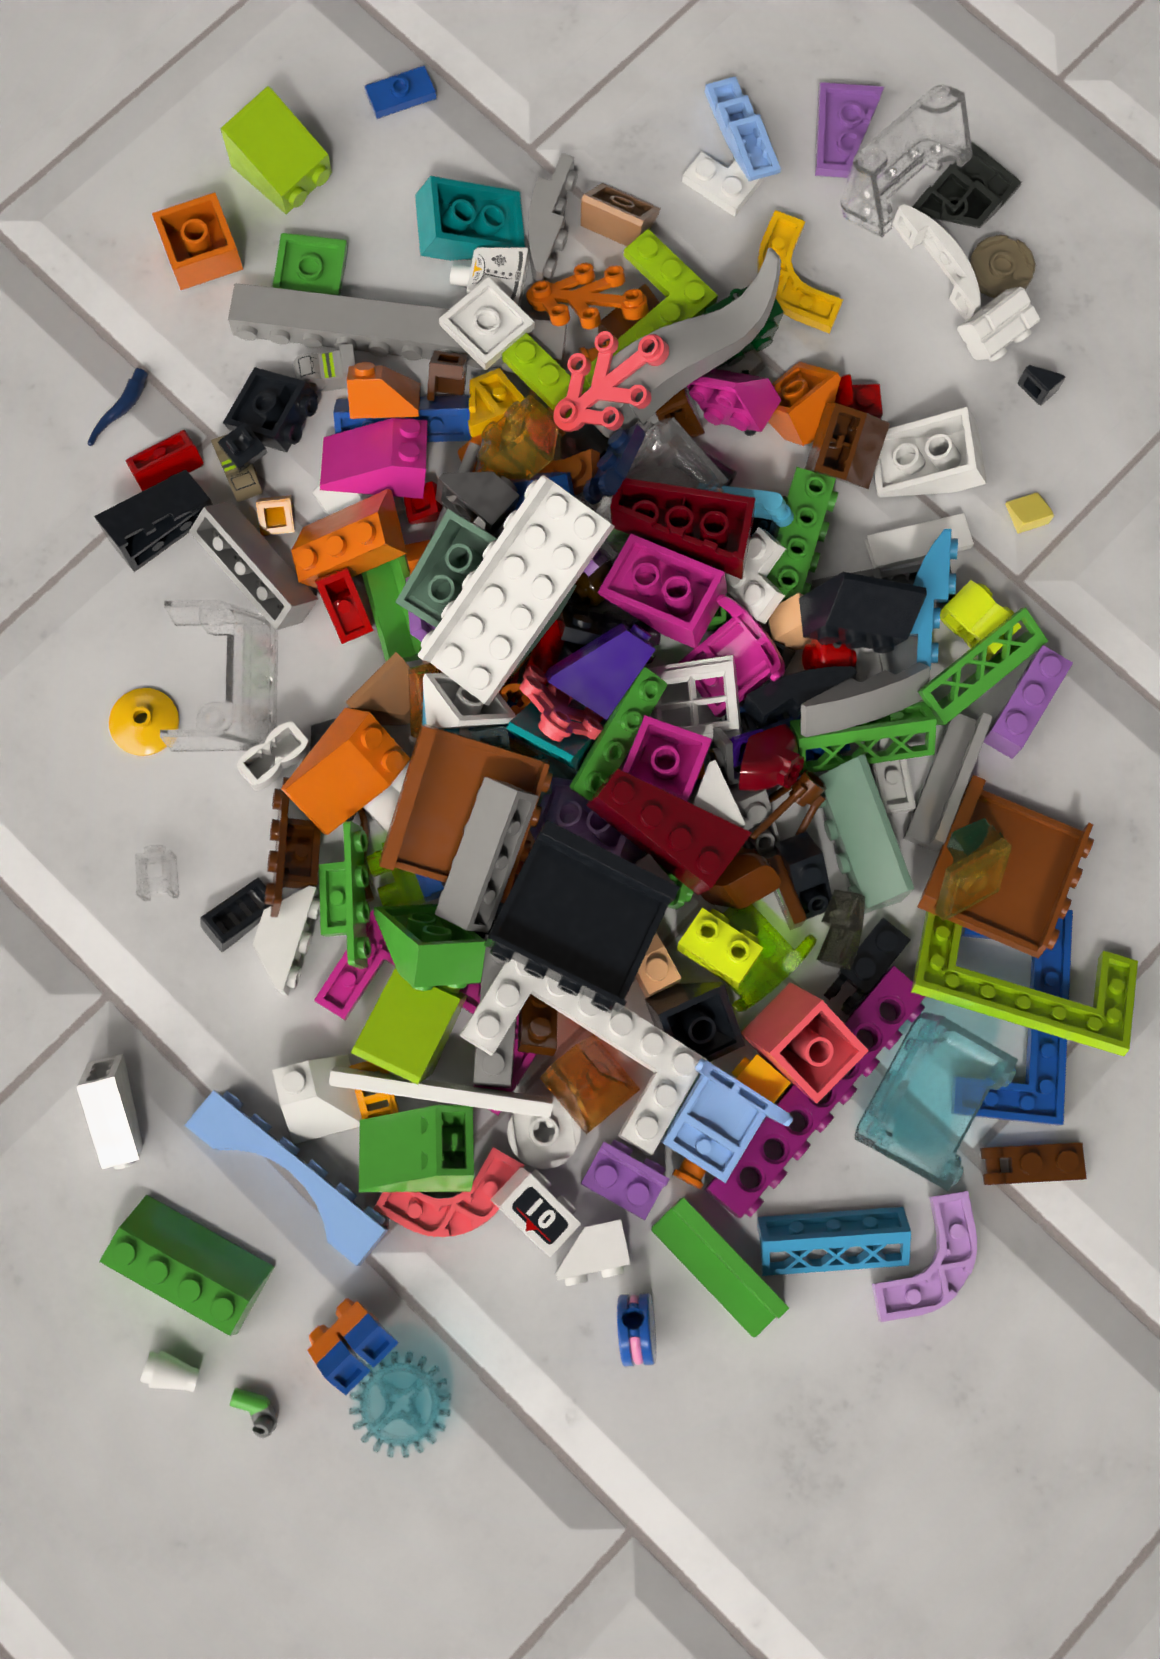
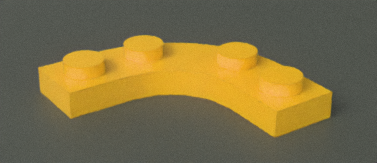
(794, 296)

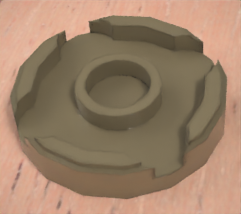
(1002, 265)

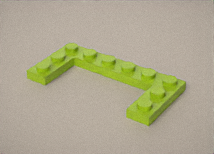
(685, 298)
(1101, 1026)

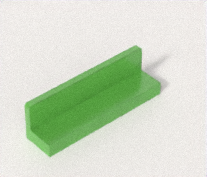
(391, 620)
(718, 1267)

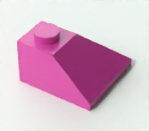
(667, 757)

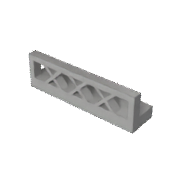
(947, 781)

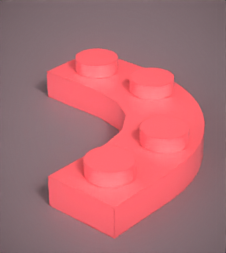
(451, 1215)

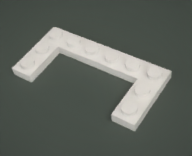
(624, 1030)

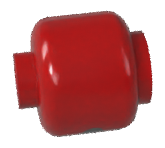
(827, 655)

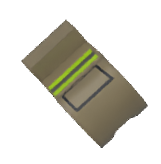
(243, 483)

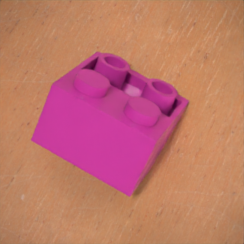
(735, 399)

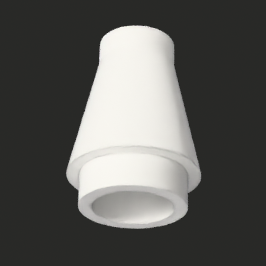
(169, 1372)

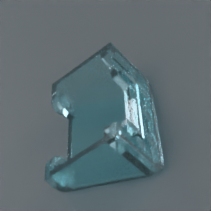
(933, 1097)

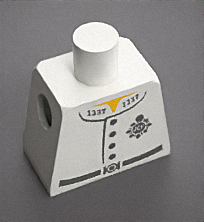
(502, 265)

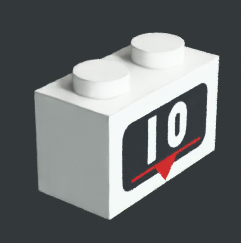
(536, 1211)

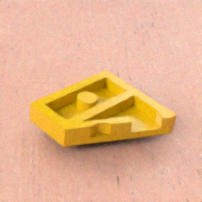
(489, 399)

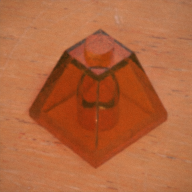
(589, 1083)

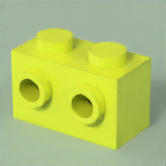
(720, 947)

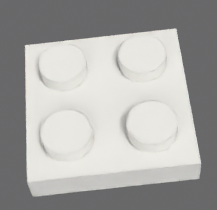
(486, 323)

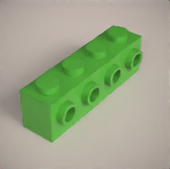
(808, 499)

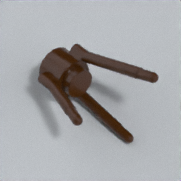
(804, 791)

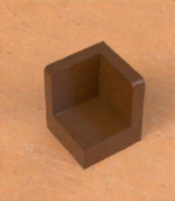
(446, 374)

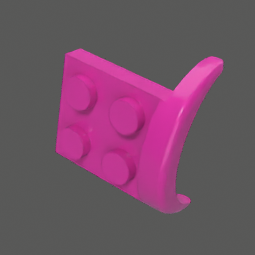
(752, 649)

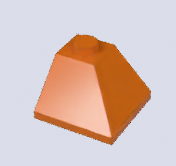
(381, 392)
(803, 398)

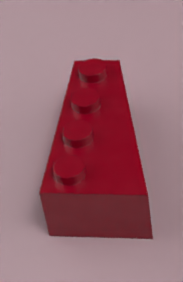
(688, 521)
(674, 832)

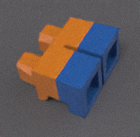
(353, 1332)

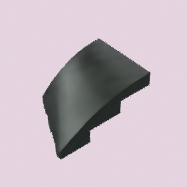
(970, 192)

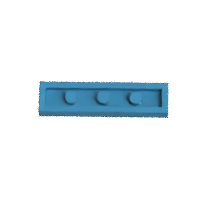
(835, 1234)

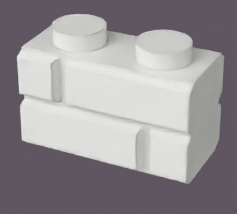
(999, 324)

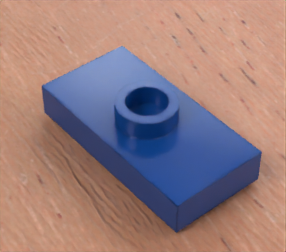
(400, 92)

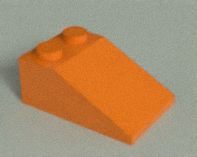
(345, 770)

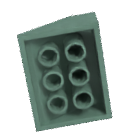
(445, 563)

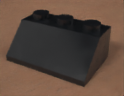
(861, 612)

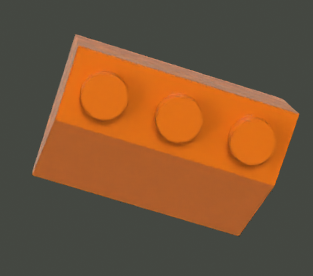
(351, 538)

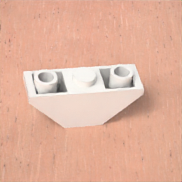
(285, 938)

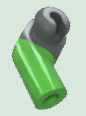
(260, 1410)

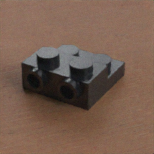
(273, 408)

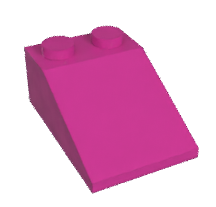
(377, 459)
(664, 589)

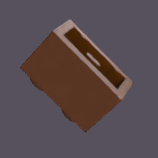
(847, 445)

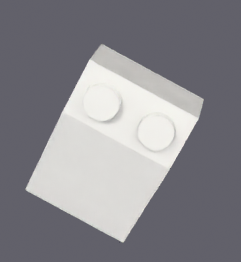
(931, 456)

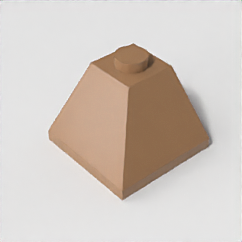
(385, 693)

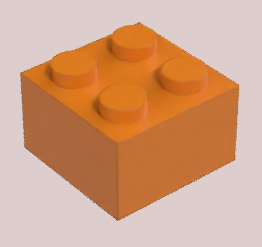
(197, 241)

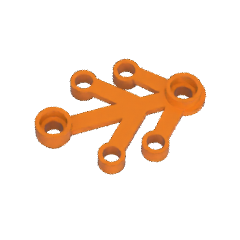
(546, 295)

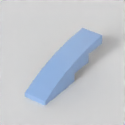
(742, 129)

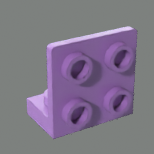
(625, 1179)

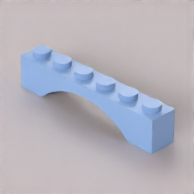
(346, 1224)

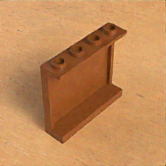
(441, 796)
(1036, 876)

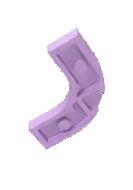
(947, 1271)

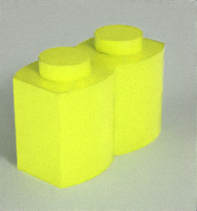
(974, 615)

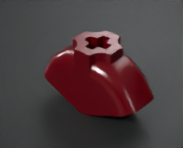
(770, 760)

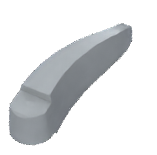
(697, 346)

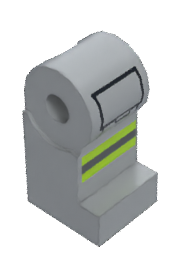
(325, 370)

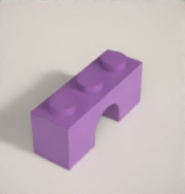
(1027, 702)

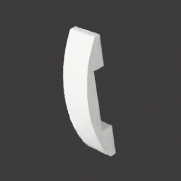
(919, 228)

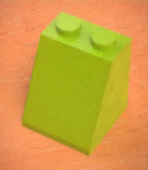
(275, 151)
(409, 1028)

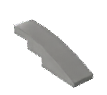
(863, 702)

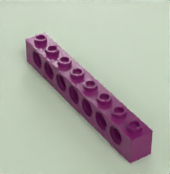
(891, 989)

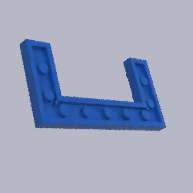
(1043, 1094)

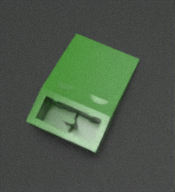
(418, 1150)

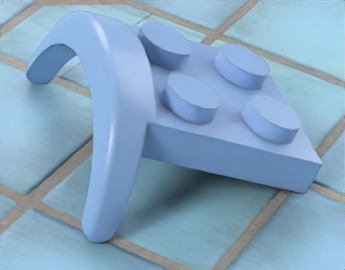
(719, 1121)

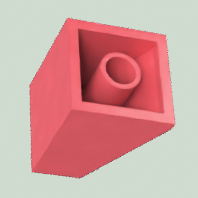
(804, 1041)

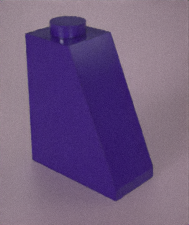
(603, 668)

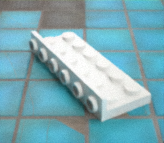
(515, 589)

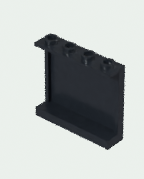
(580, 917)

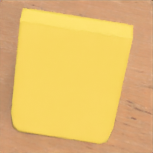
(1029, 512)

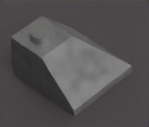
(478, 497)

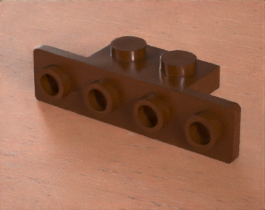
(295, 854)

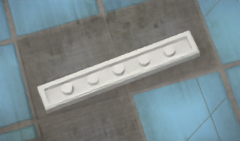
(892, 776)
(441, 1092)

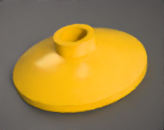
(144, 737)

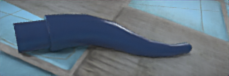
(127, 400)

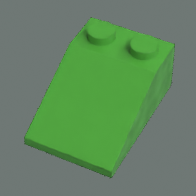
(429, 948)

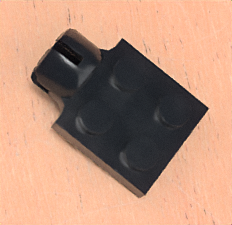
(582, 626)

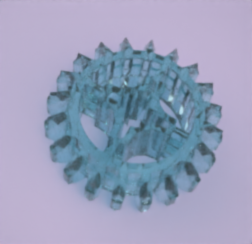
(413, 1418)

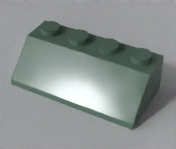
(864, 835)

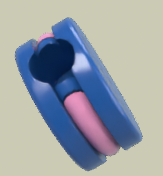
(636, 1329)

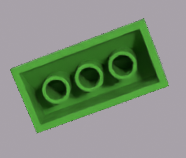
(187, 1265)

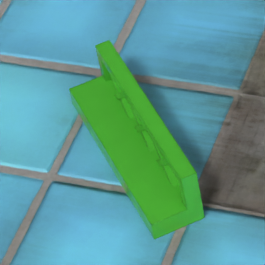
(987, 673)
(904, 723)

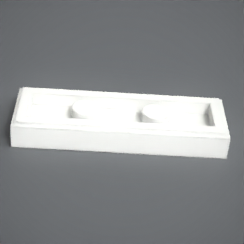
(914, 541)

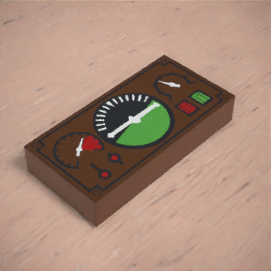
(787, 896)

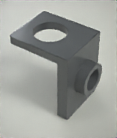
(723, 755)

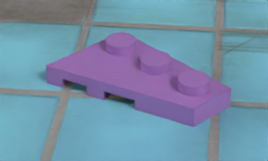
(842, 125)

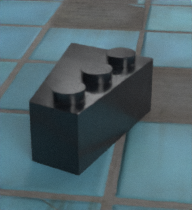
(153, 518)

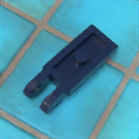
(614, 464)

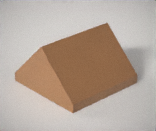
(616, 214)

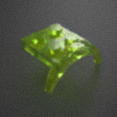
(775, 962)

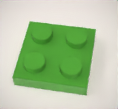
(310, 264)

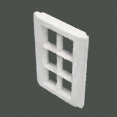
(700, 670)

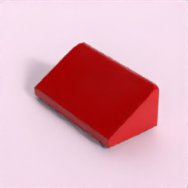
(164, 460)

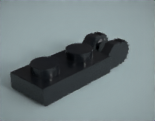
(871, 962)

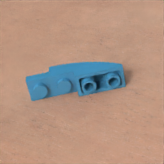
(939, 583)

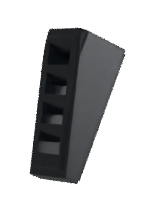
(220, 912)

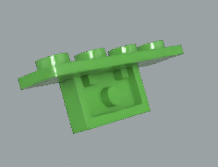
(618, 733)
(343, 896)

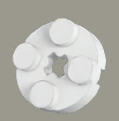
(531, 1149)

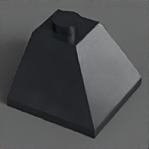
(698, 1018)

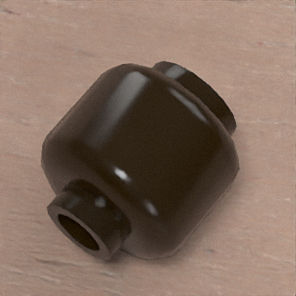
(588, 586)

